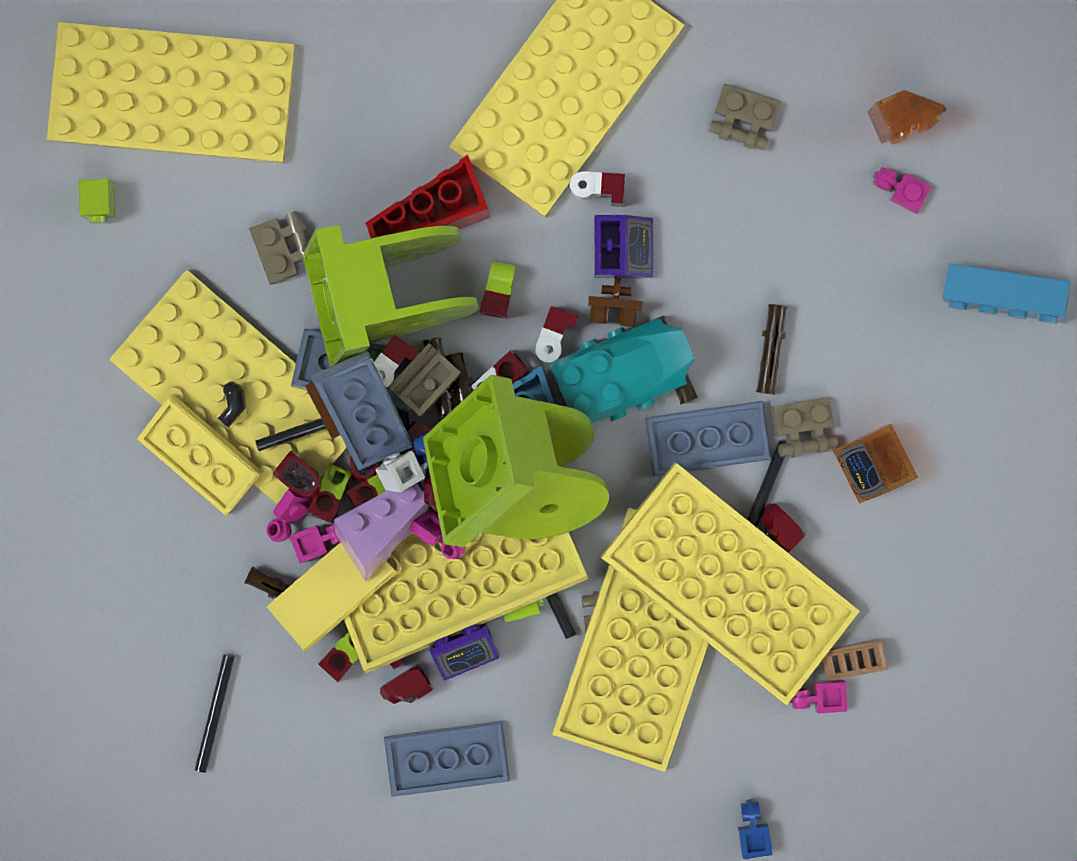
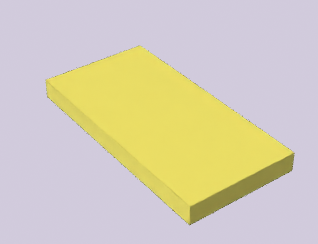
(199, 455)
(325, 596)

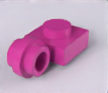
(908, 193)
(289, 508)
(429, 530)
(311, 542)
(828, 697)

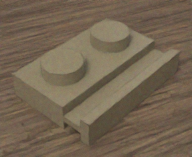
(425, 380)

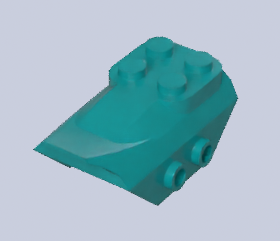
(624, 370)

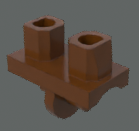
(628, 308)

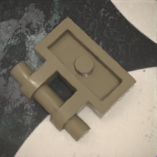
(748, 109)
(273, 248)
(803, 417)

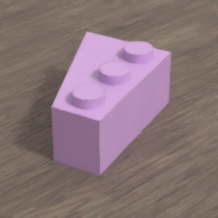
(379, 526)

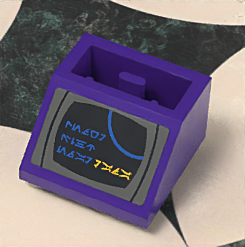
(623, 246)
(464, 651)

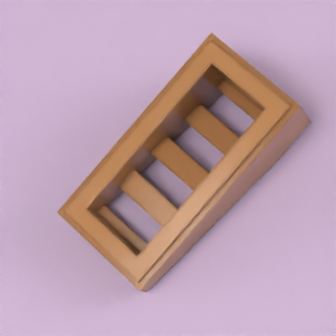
(881, 663)

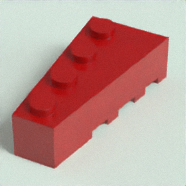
(447, 200)

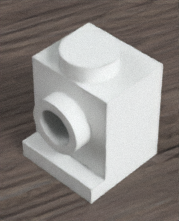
(399, 472)

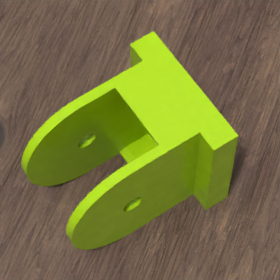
(355, 292)
(502, 467)

